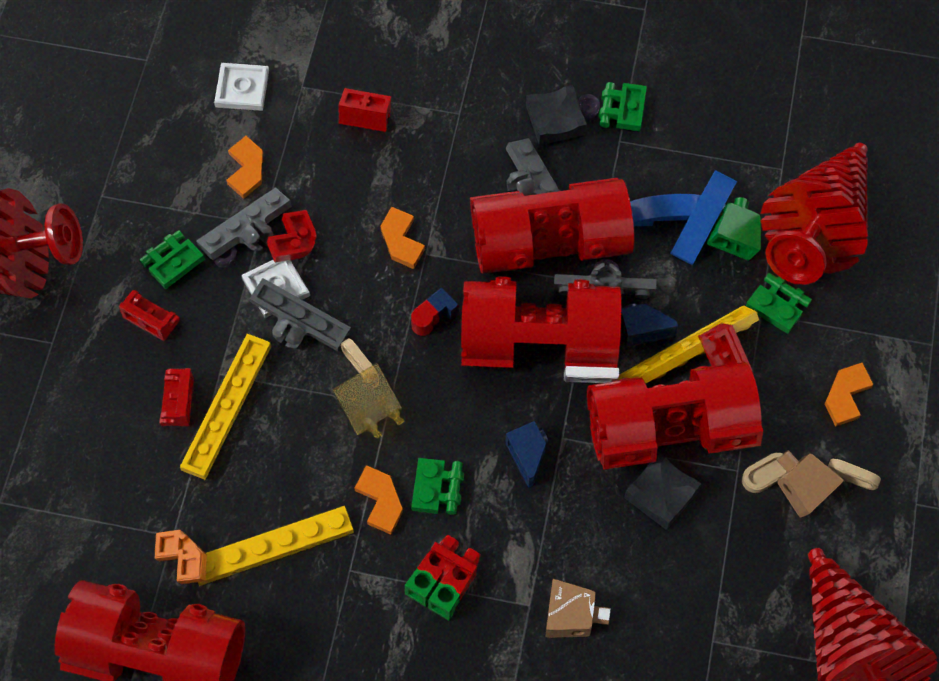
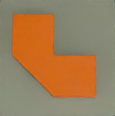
(250, 174)
(400, 247)
(839, 401)
(380, 488)
(190, 556)

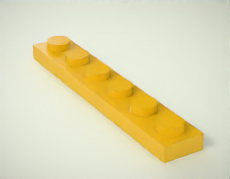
(687, 348)
(225, 406)
(277, 544)

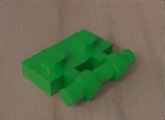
(630, 109)
(176, 263)
(776, 309)
(428, 486)

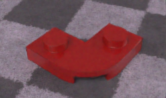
(297, 242)

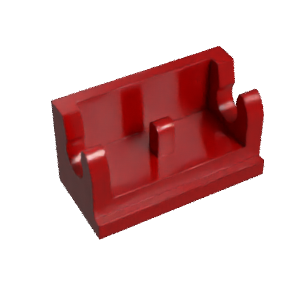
(364, 109)
(148, 315)
(722, 346)
(177, 397)

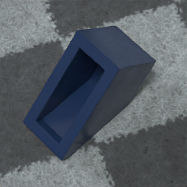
(645, 324)
(527, 449)

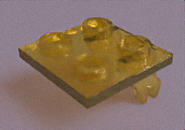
(368, 400)

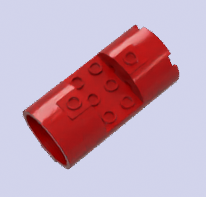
(585, 221)
(586, 326)
(714, 407)
(107, 631)

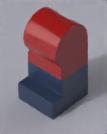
(433, 311)

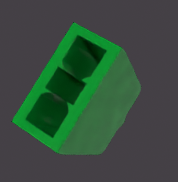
(737, 230)

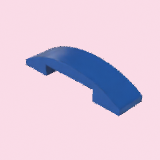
(663, 208)
(703, 217)

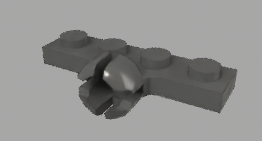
(532, 174)
(246, 226)
(609, 276)
(297, 317)

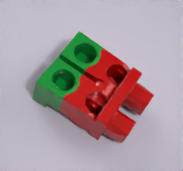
(443, 577)

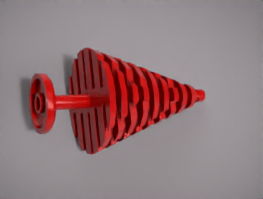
(819, 219)
(24, 251)
(858, 634)

